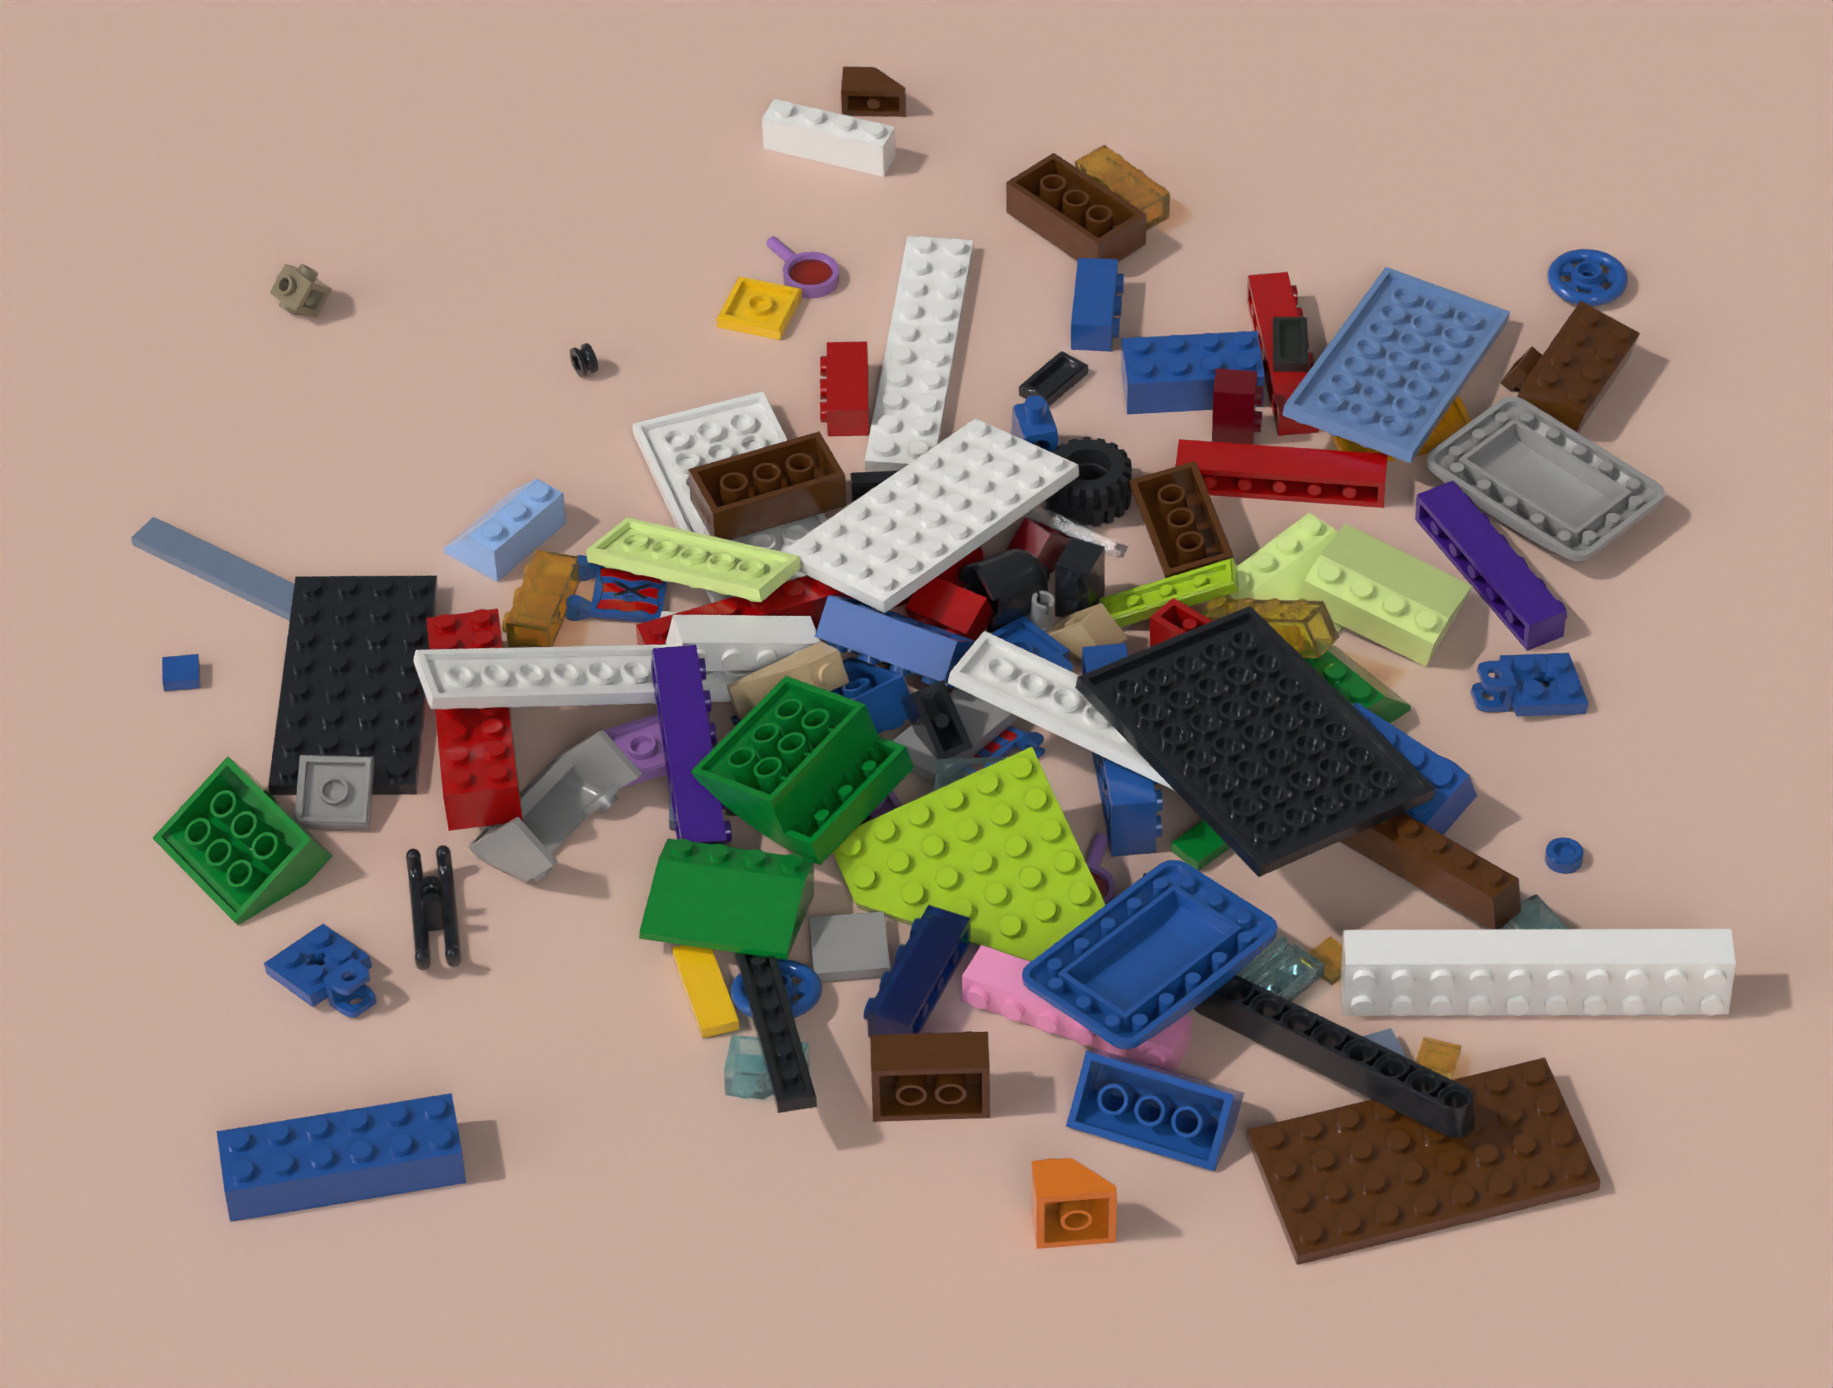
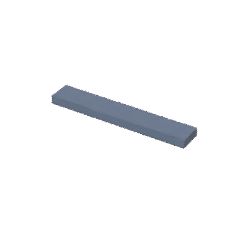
(216, 566)

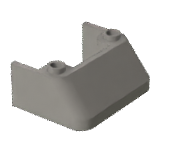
(555, 806)

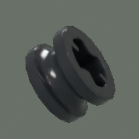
(583, 359)

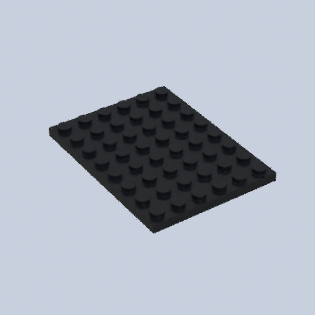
(1255, 740)

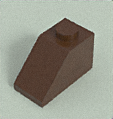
(871, 93)

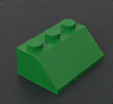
(1358, 684)

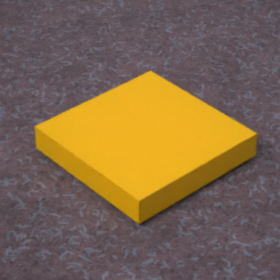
(759, 308)

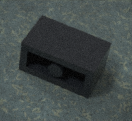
(1079, 577)

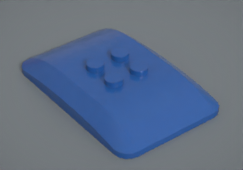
(1150, 954)

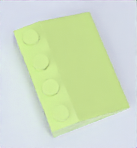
(1284, 562)
(1385, 593)

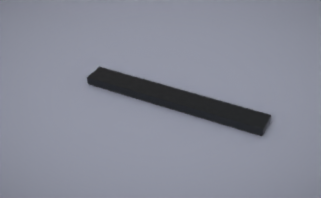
(776, 1032)

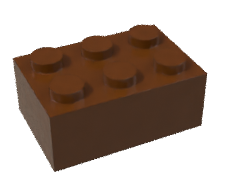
(930, 1076)

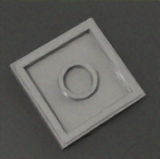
(334, 792)
(849, 946)

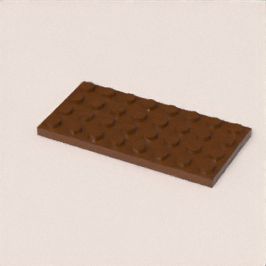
(1381, 1177)

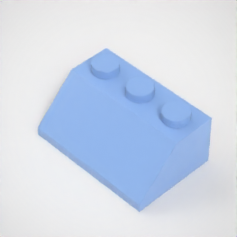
(510, 530)

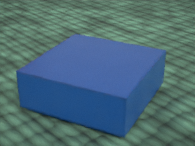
(181, 672)

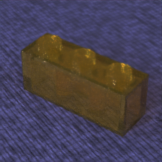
(1127, 182)
(541, 600)

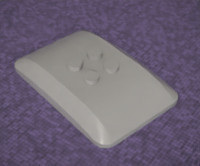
(1545, 479)

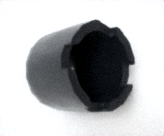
(1007, 583)

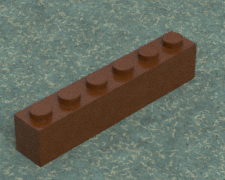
(1441, 869)

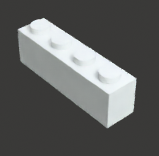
(828, 137)
(742, 640)

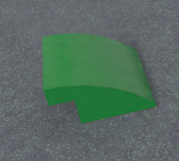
(804, 768)

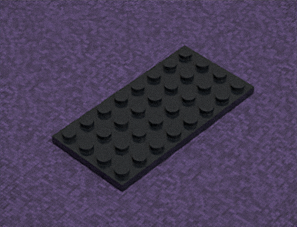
(354, 677)

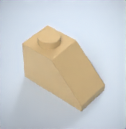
(1086, 628)

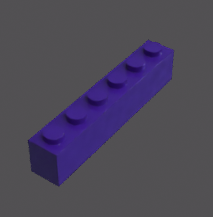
(1490, 565)
(686, 742)

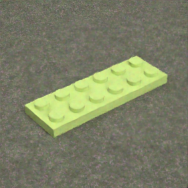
(693, 559)

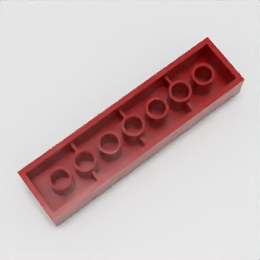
(475, 743)

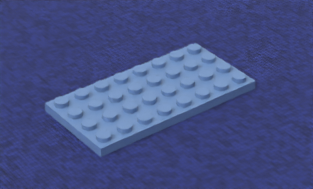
(1396, 364)

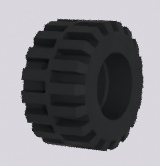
(1102, 484)

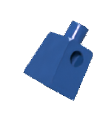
(1035, 423)

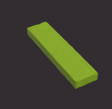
(1188, 587)

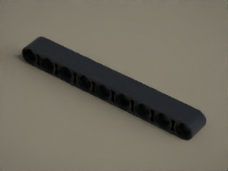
(1343, 1056)

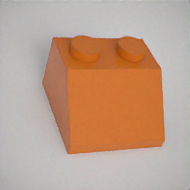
(1071, 1204)

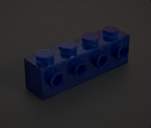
(919, 973)

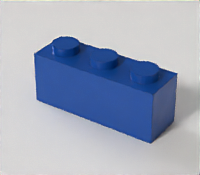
(1096, 304)

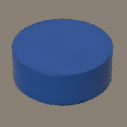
(1564, 855)

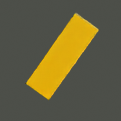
(705, 990)

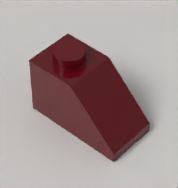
(1040, 541)

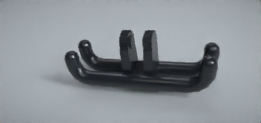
(433, 907)

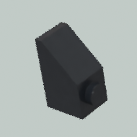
(937, 721)

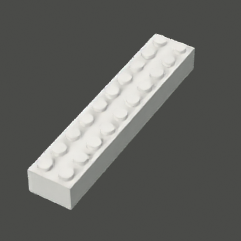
(1537, 972)

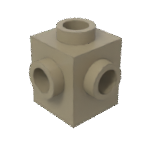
(300, 290)

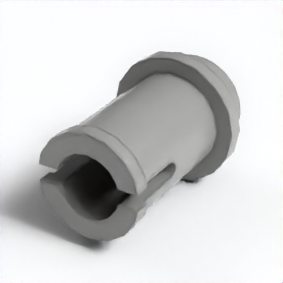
(1042, 612)

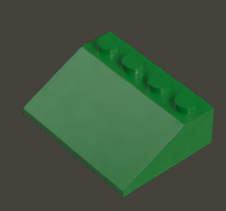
(240, 843)
(728, 898)

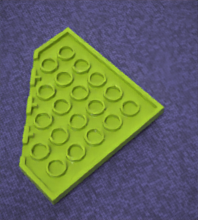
(980, 850)

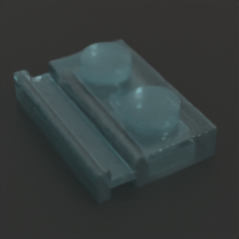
(1283, 970)

